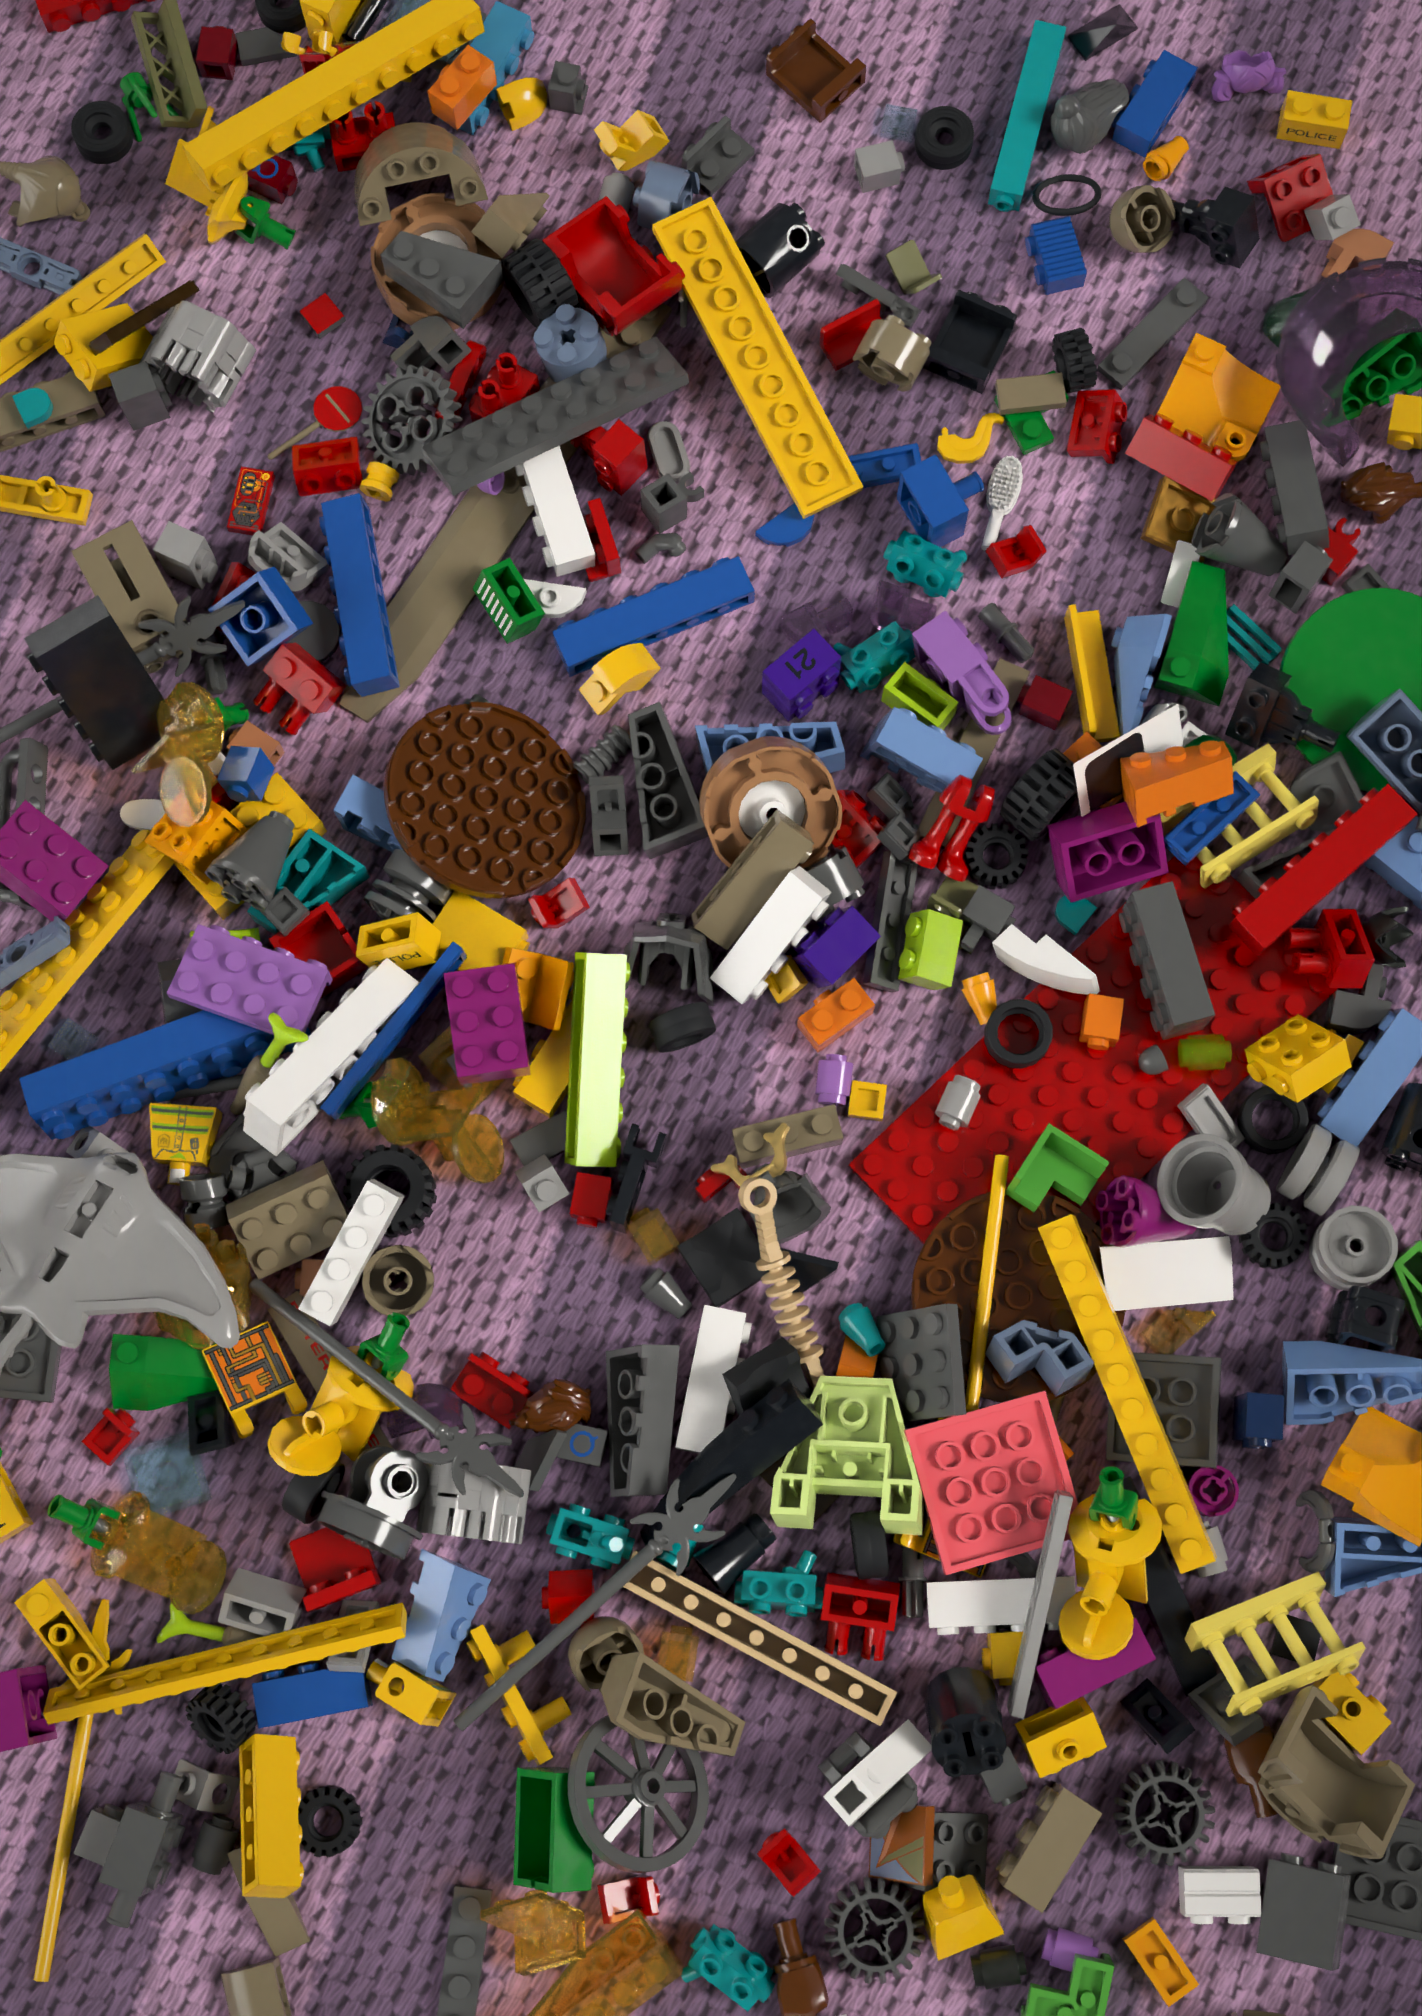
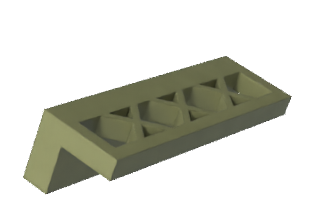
(181, 66)

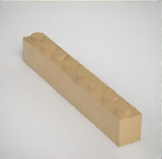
(763, 1641)

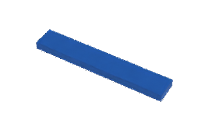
(393, 1032)

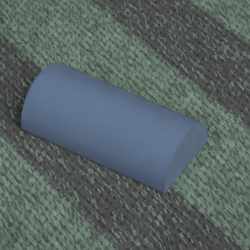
(1393, 744)

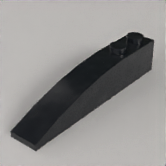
(746, 1447)
(1173, 1617)

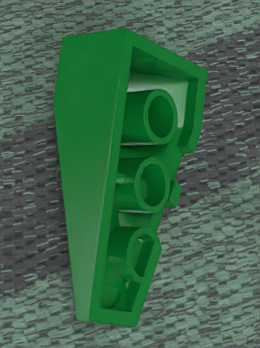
(1384, 371)
(1197, 646)
(155, 1372)

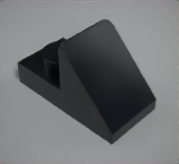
(208, 1423)
(1157, 1716)

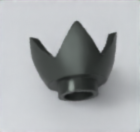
(1384, 932)

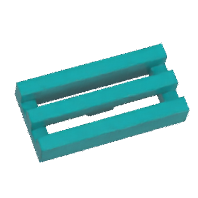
(1257, 632)

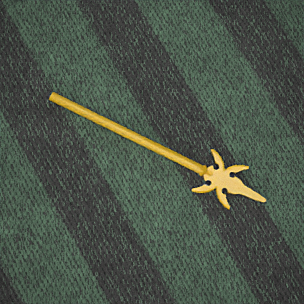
(986, 1283)
(70, 1804)

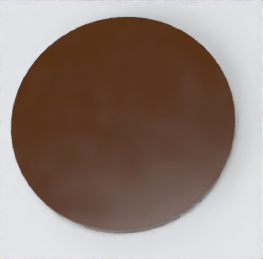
(484, 800)
(1023, 1281)

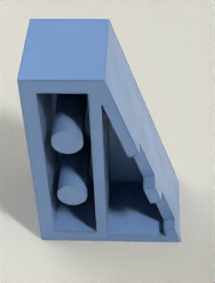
(920, 750)
(1368, 1556)

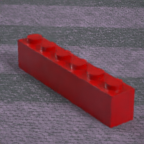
(1322, 869)

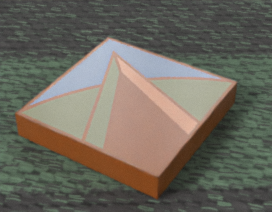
(906, 1849)

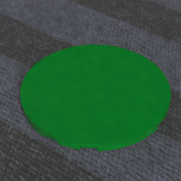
(1351, 660)

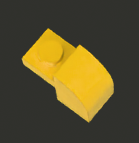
(633, 141)
(617, 673)

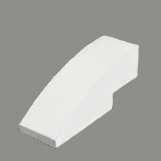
(1044, 962)

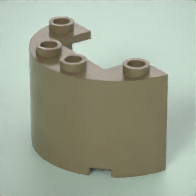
(409, 155)
(1325, 1787)

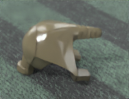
(47, 190)

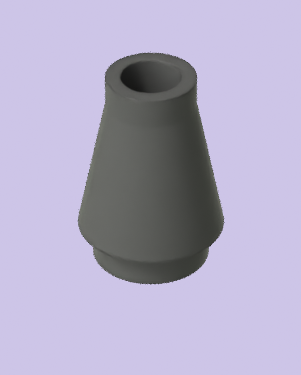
(665, 1293)

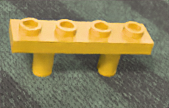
(44, 499)
(515, 1712)

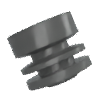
(408, 892)

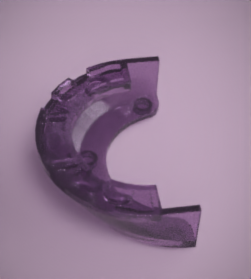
(1332, 331)

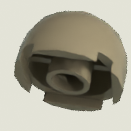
(1142, 219)
(594, 1646)

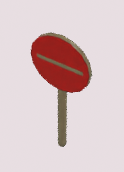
(334, 410)

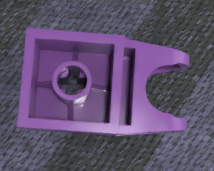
(962, 670)

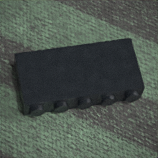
(98, 682)

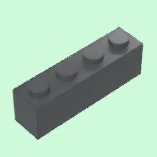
(1295, 485)

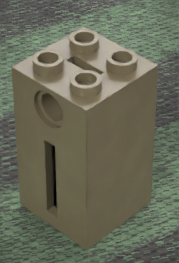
(129, 586)

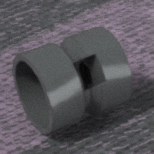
(204, 1199)

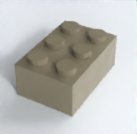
(288, 1219)
(1047, 1846)

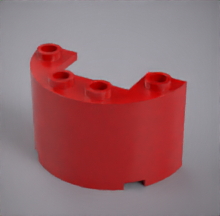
(610, 270)

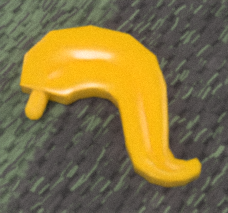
(971, 449)

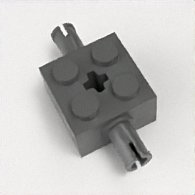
(141, 1848)

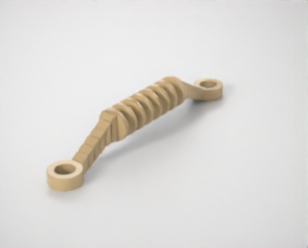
(772, 1259)

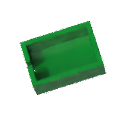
(547, 1842)

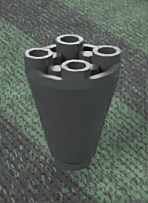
(254, 862)

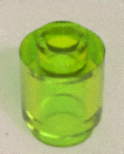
(1204, 1052)

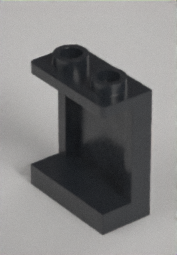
(971, 341)

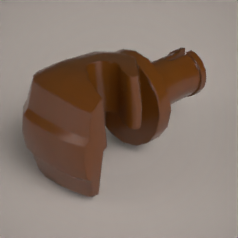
(1245, 1762)
(800, 1978)

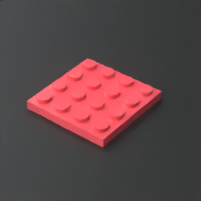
(990, 1480)

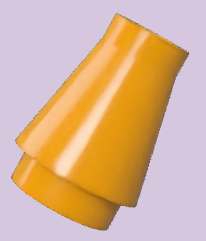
(1163, 160)
(980, 995)

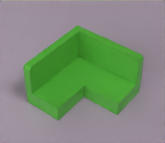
(1056, 1163)
(1085, 1995)

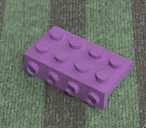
(248, 980)

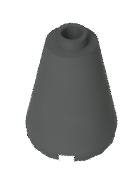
(1238, 538)

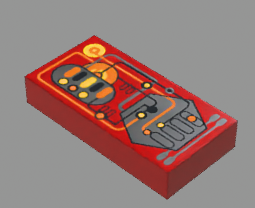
(250, 501)

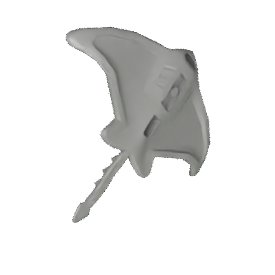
(99, 1243)

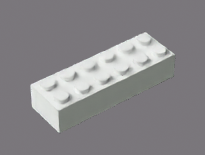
(303, 1081)

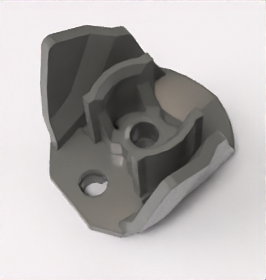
(673, 937)

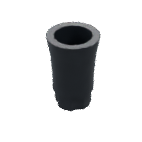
(734, 1552)

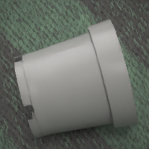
(1190, 1180)

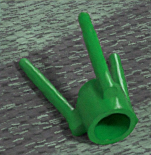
(138, 94)

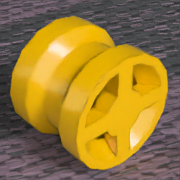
(379, 481)

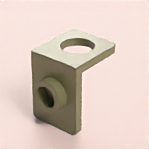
(910, 268)
(952, 897)

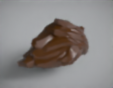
(1379, 490)
(555, 1406)

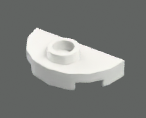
(556, 598)

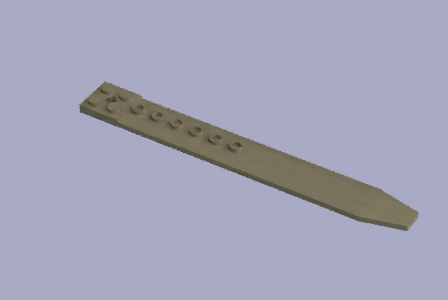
(468, 543)

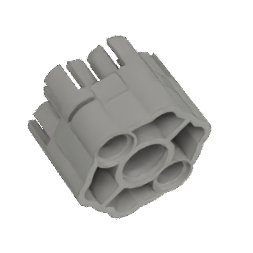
(202, 349)
(481, 1514)

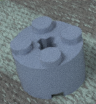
(664, 192)
(569, 342)

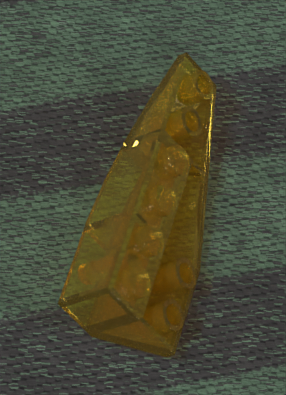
(617, 1974)

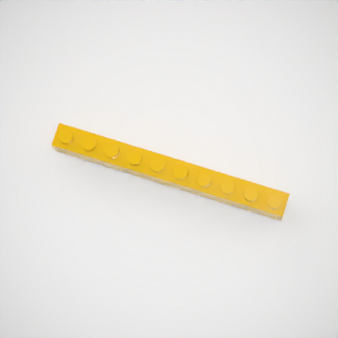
(332, 90)
(1127, 1394)

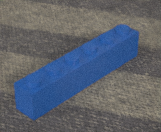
(359, 595)
(655, 615)

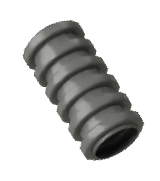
(604, 754)

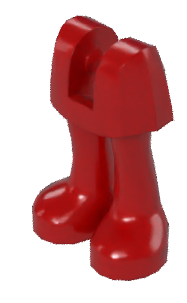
(953, 799)

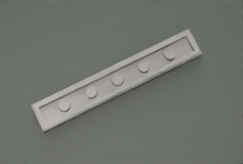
(1039, 1603)

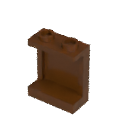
(813, 71)

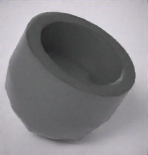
(1152, 1061)

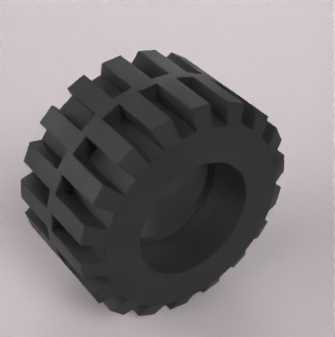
(538, 281)
(1041, 795)
(400, 1160)

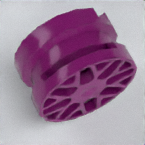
(1213, 1490)

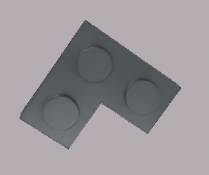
(1214, 1696)

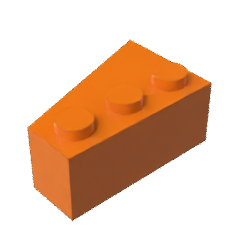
(1174, 778)

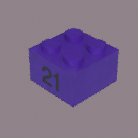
(801, 676)
(834, 946)

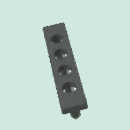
(29, 755)

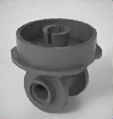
(381, 1493)

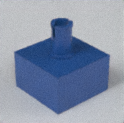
(935, 502)
(267, 620)

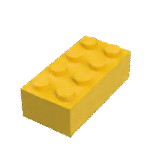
(278, 798)

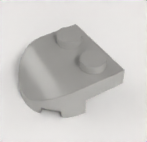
(289, 554)

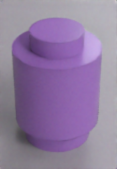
(834, 1080)
(1061, 1946)

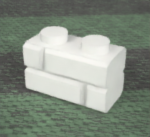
(1219, 1893)

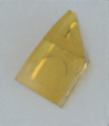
(1174, 1329)

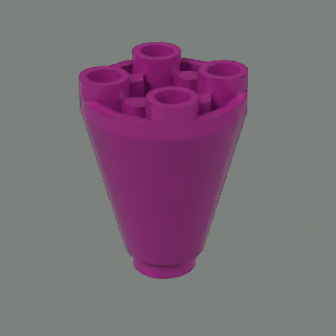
(1134, 1215)

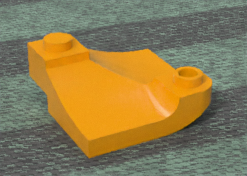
(1218, 397)
(1381, 1473)

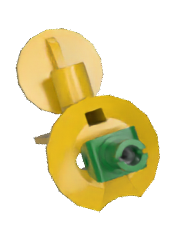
(228, 206)
(344, 1407)
(1110, 1543)

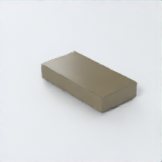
(1030, 393)

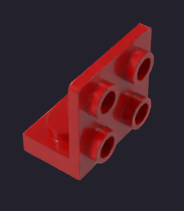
(1291, 190)
(332, 1568)

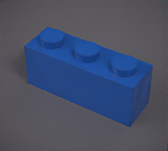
(1153, 103)
(308, 1694)

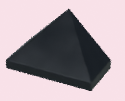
(1102, 32)
(810, 1269)

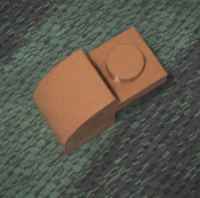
(1355, 247)

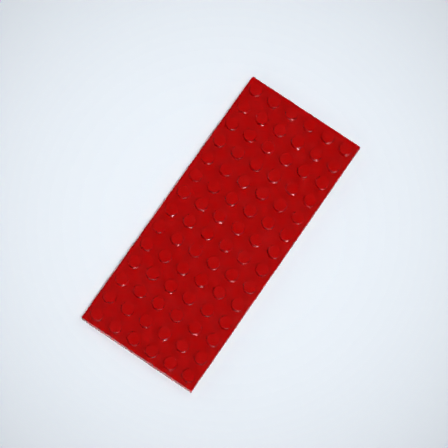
(1084, 1091)

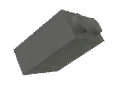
(1304, 1912)

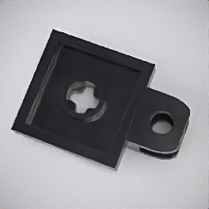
(631, 1178)

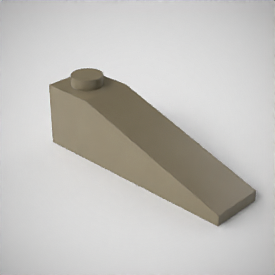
(666, 1709)

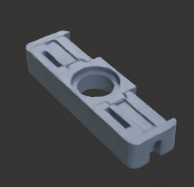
(51, 275)
(33, 950)

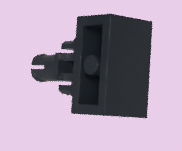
(1222, 224)
(1275, 714)

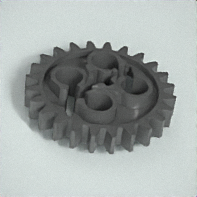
(406, 394)

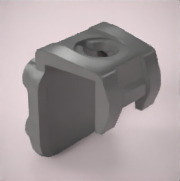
(898, 1799)

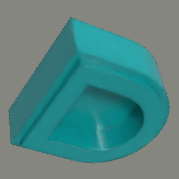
(33, 406)
(1074, 914)

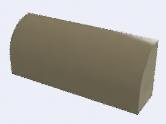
(256, 1990)

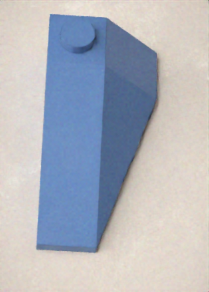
(1135, 658)
(1338, 1379)

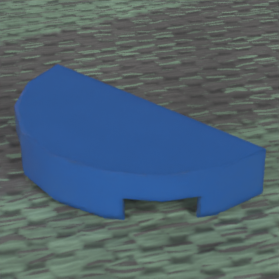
(786, 528)

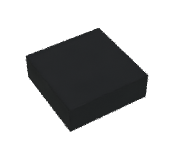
(1307, 1633)

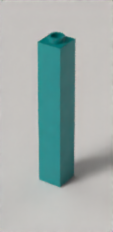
(1026, 116)

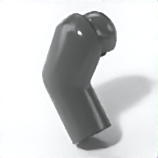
(661, 542)

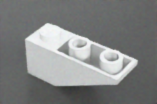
(878, 1773)

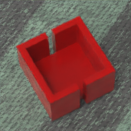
(324, 939)

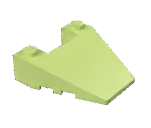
(852, 1454)

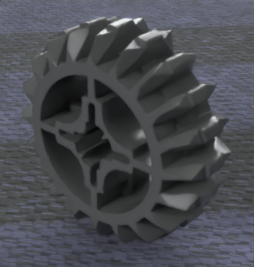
(1148, 1819)
(858, 1937)

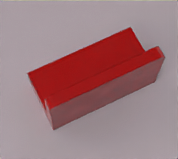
(843, 336)

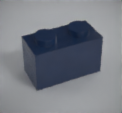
(1258, 1419)

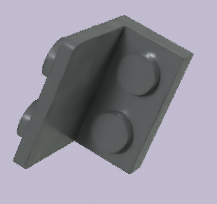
(958, 1847)

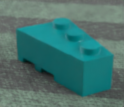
(315, 874)

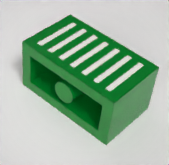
(508, 600)

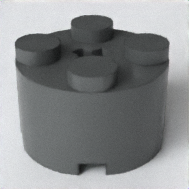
(839, 876)

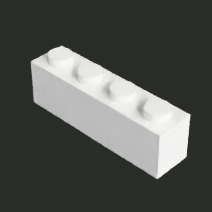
(557, 513)
(771, 935)
(351, 1252)
(707, 1394)
(990, 1603)

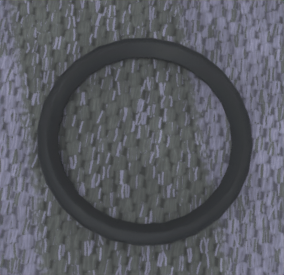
(1066, 211)

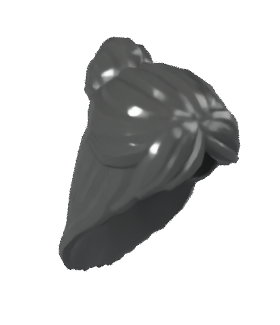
(1086, 115)

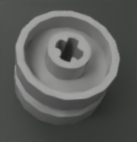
(1322, 1172)
(1369, 1233)

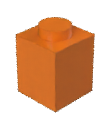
(1101, 1021)

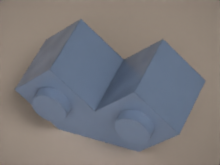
(1053, 1354)

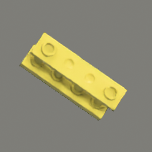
(1253, 768)
(1274, 1608)

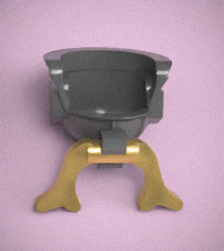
(798, 1199)

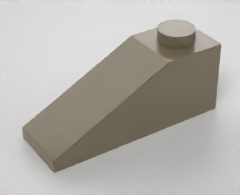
(276, 1916)

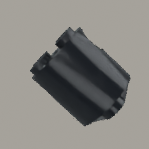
(779, 247)
(1405, 1132)
(965, 1722)

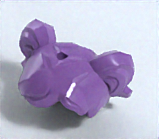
(1247, 74)

